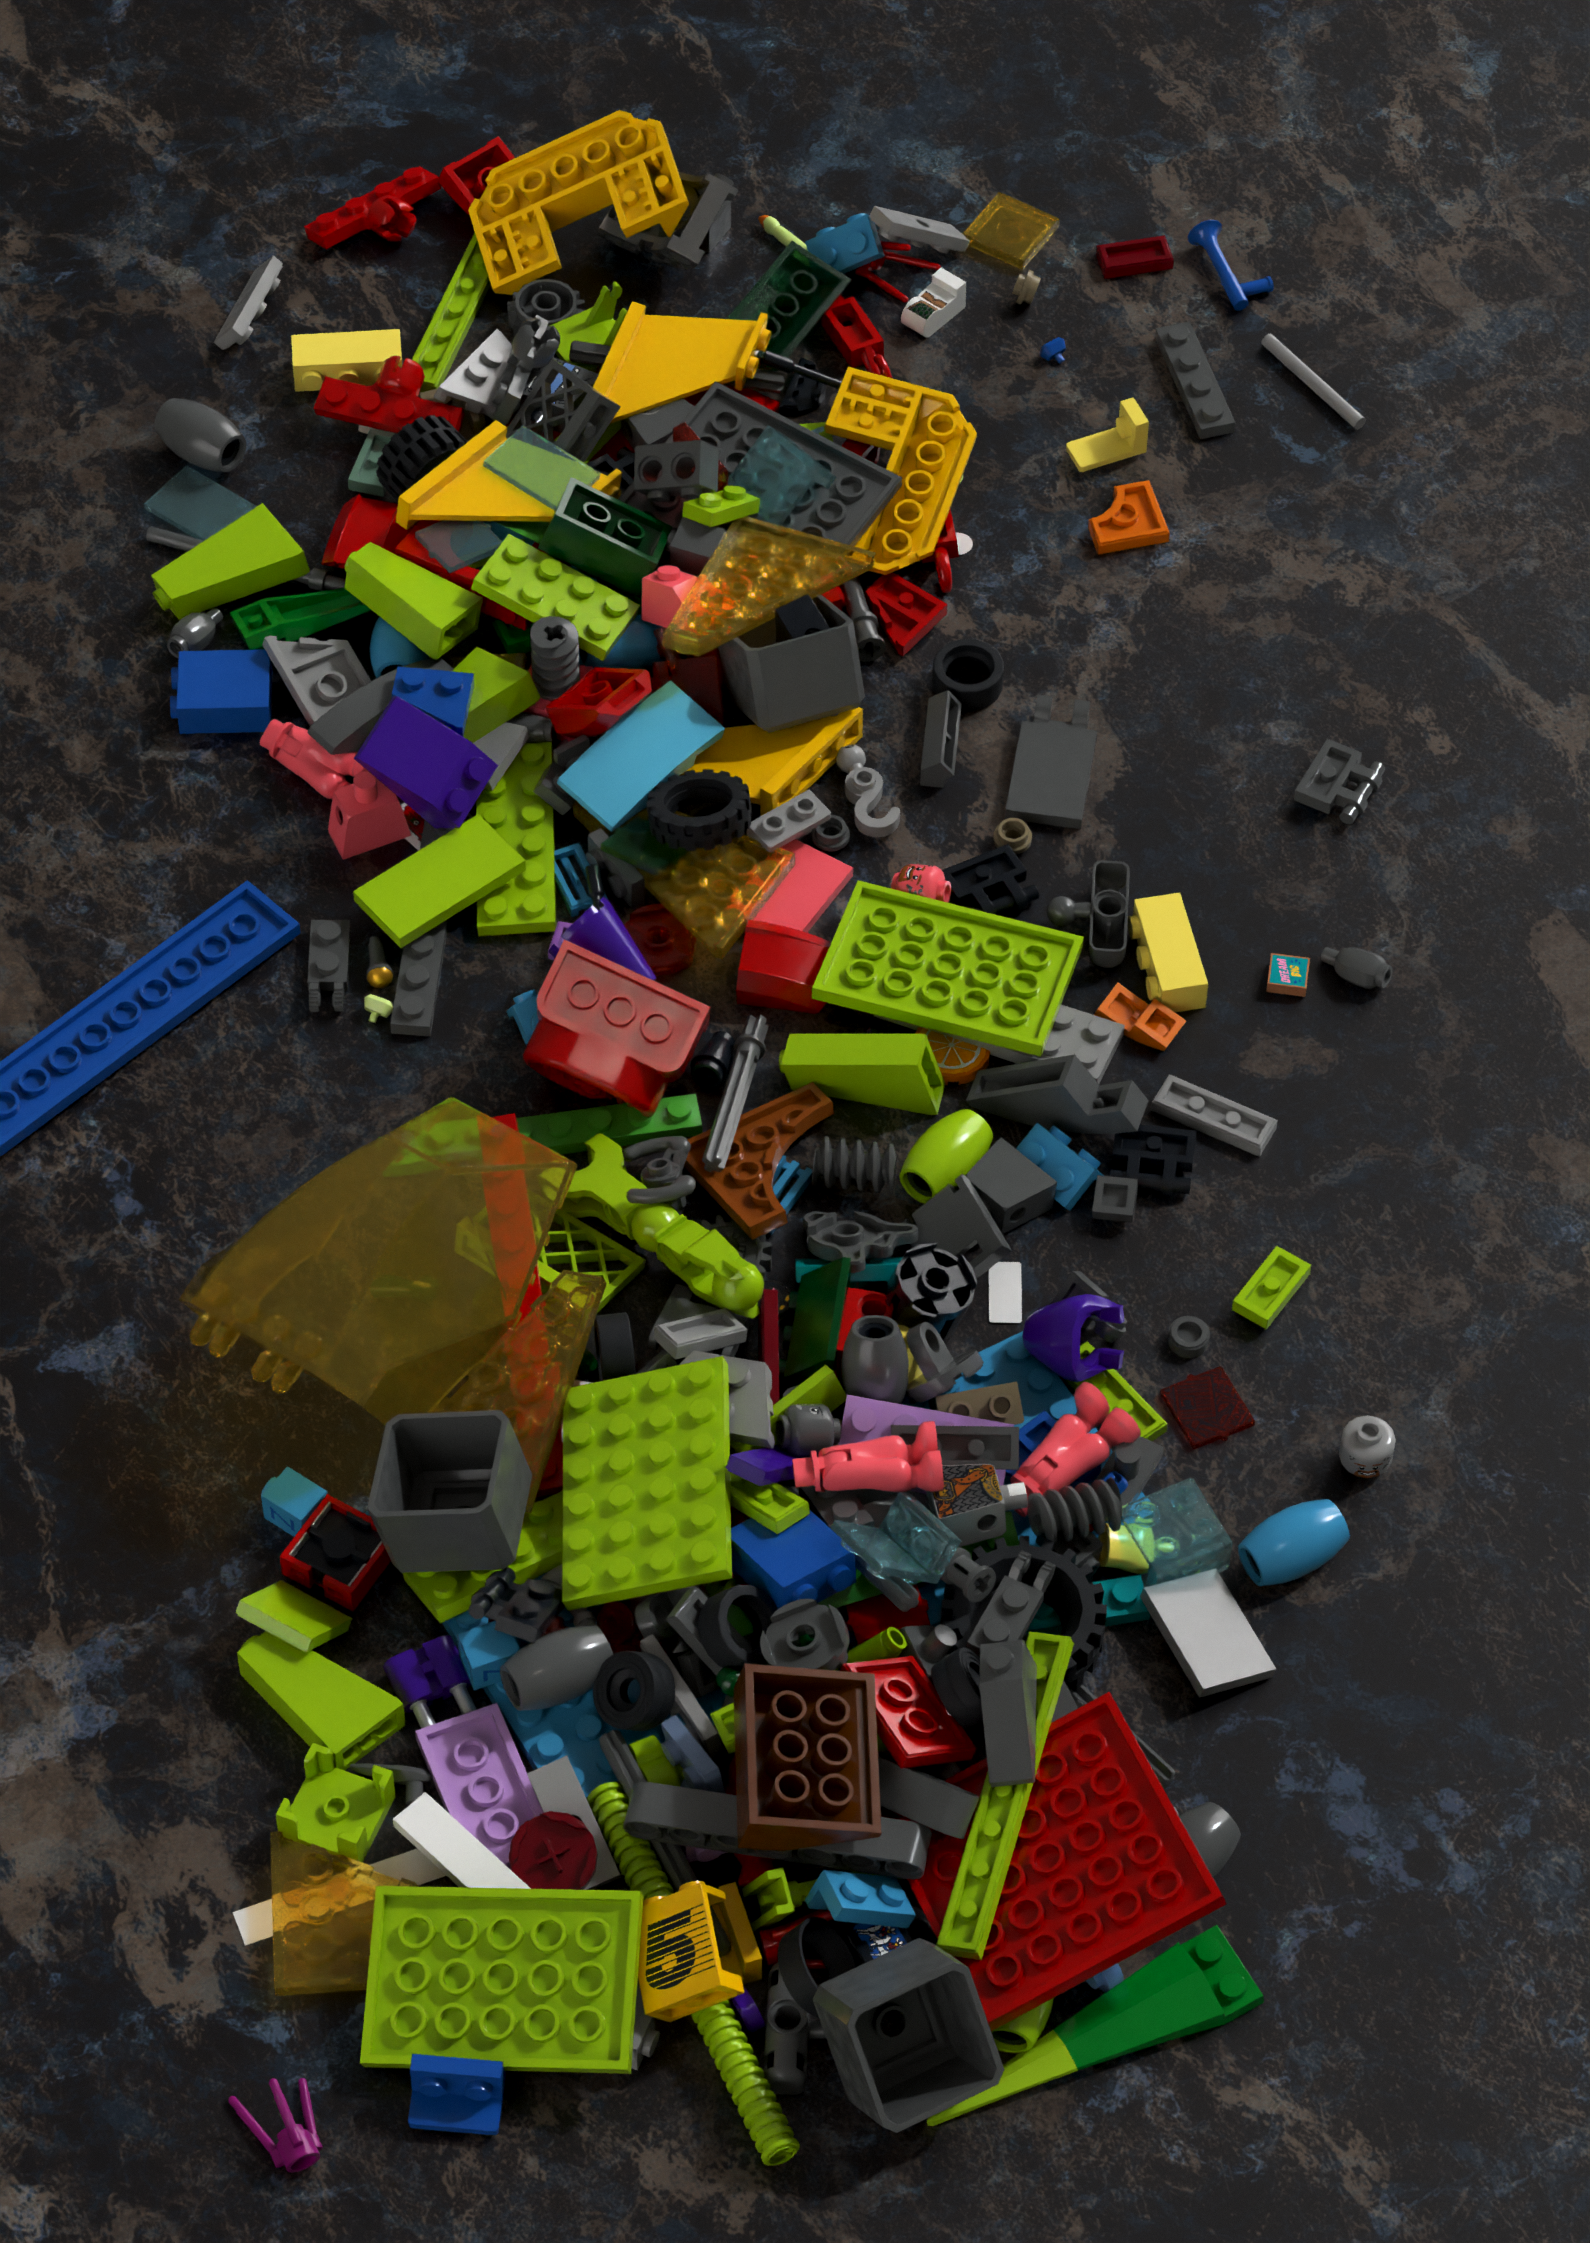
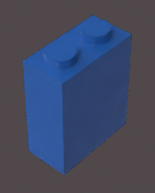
(222, 691)
(794, 1564)

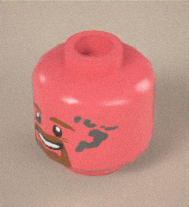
(923, 881)

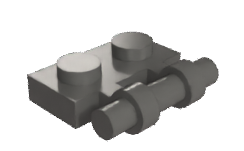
(1328, 776)

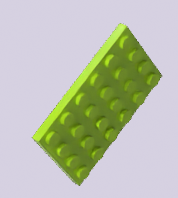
(948, 968)
(646, 1484)
(503, 1977)

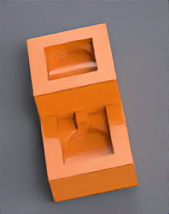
(1144, 1022)

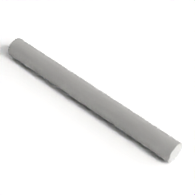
(1313, 381)

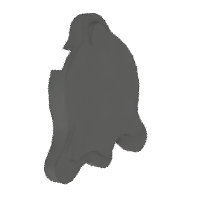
(856, 1239)

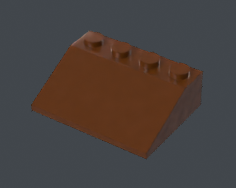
(805, 1757)

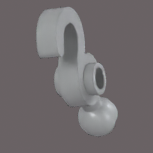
(865, 790)

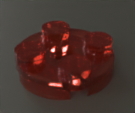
(671, 955)

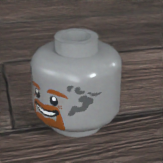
(1367, 1446)

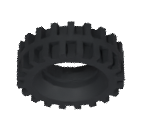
(1069, 1593)

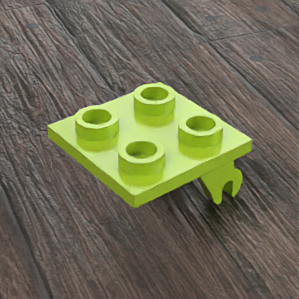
(592, 325)

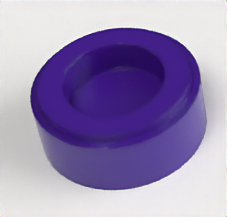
(747, 2012)

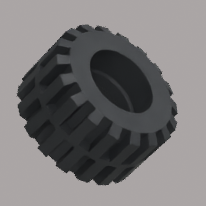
(416, 452)

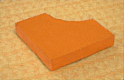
(1130, 521)

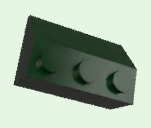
(604, 537)
(816, 1322)

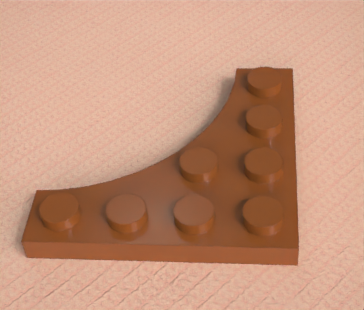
(758, 1145)

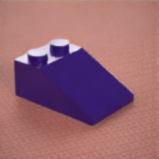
(426, 764)

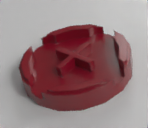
(554, 1852)

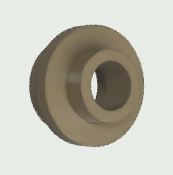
(1026, 287)
(1015, 829)

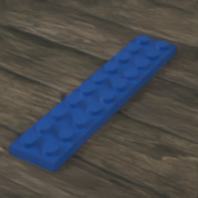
(138, 1008)

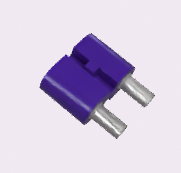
(428, 1675)

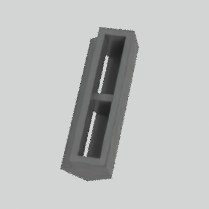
(940, 739)

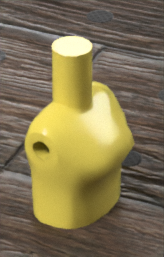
(1121, 1551)

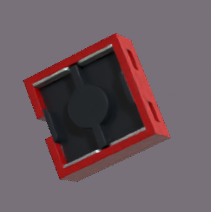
(337, 1552)

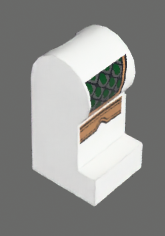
(935, 304)

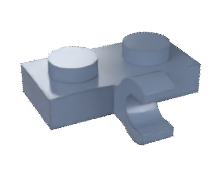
(683, 1749)

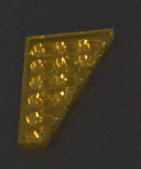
(752, 575)
(713, 888)
(535, 1368)
(321, 1918)

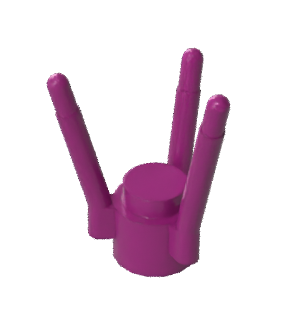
(296, 2146)

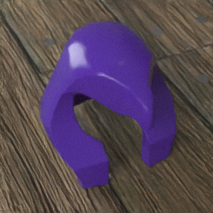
(1055, 1333)

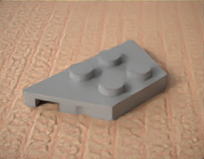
(479, 377)
(316, 672)
(748, 1399)

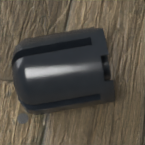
(931, 1288)

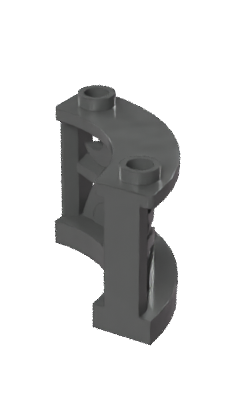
(705, 199)

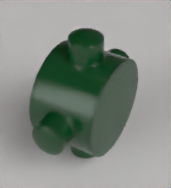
(587, 1365)

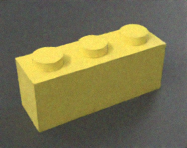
(342, 356)
(1168, 952)

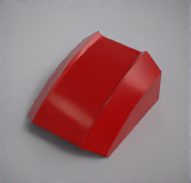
(467, 176)
(358, 524)
(598, 701)
(780, 967)

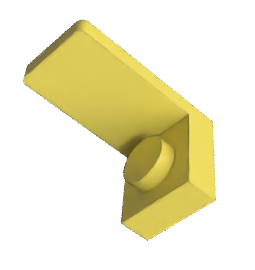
(1106, 447)

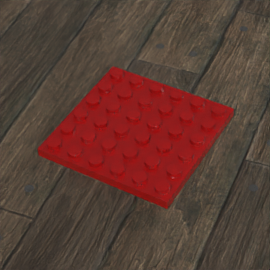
(1092, 1869)

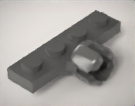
(531, 348)

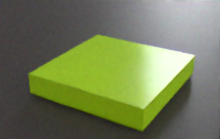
(293, 1616)

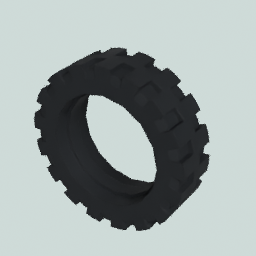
(704, 830)

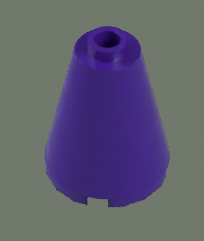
(606, 936)

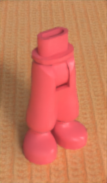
(308, 759)
(1071, 1449)
(875, 1464)

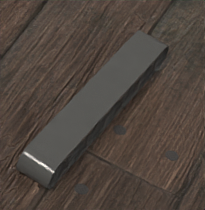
(921, 1796)
(710, 1822)

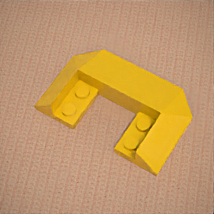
(596, 166)
(928, 451)

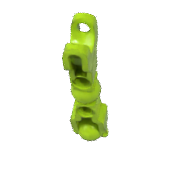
(689, 1250)

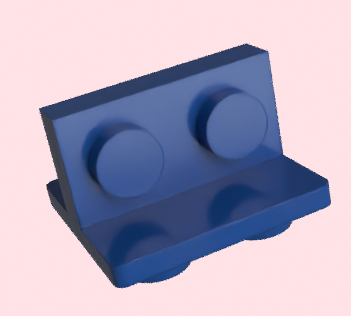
(456, 2094)

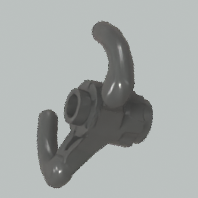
(664, 1174)

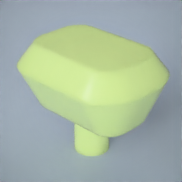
(377, 1007)

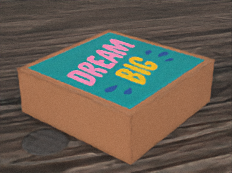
(1288, 974)

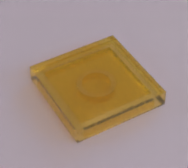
(1011, 230)

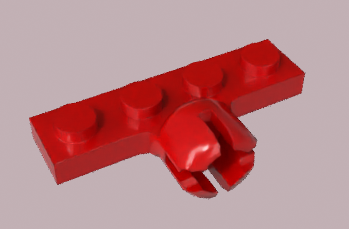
(382, 210)
(386, 403)

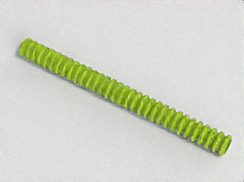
(716, 2023)

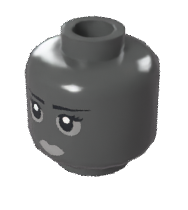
(807, 1429)

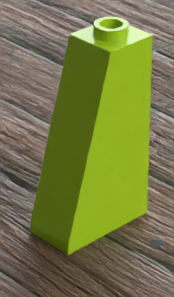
(230, 565)
(412, 599)
(498, 692)
(867, 1068)
(320, 1698)

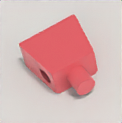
(365, 816)

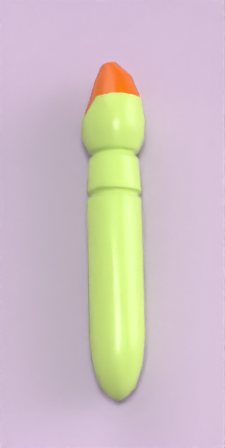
(773, 228)

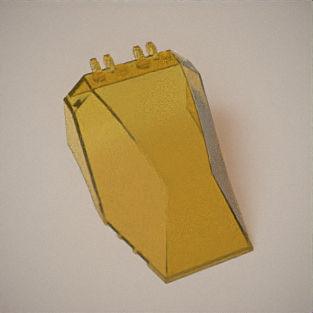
(390, 1262)

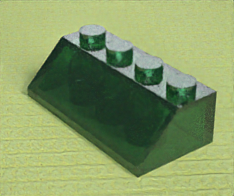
(794, 295)

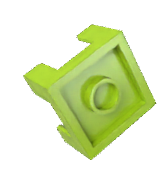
(337, 1806)

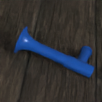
(1206, 236)

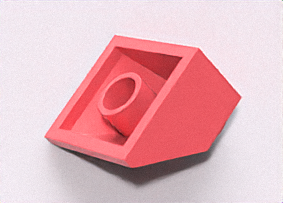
(664, 594)

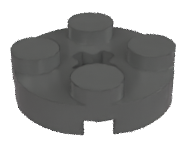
(800, 1618)

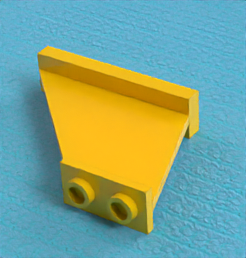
(676, 357)
(470, 492)
(783, 761)

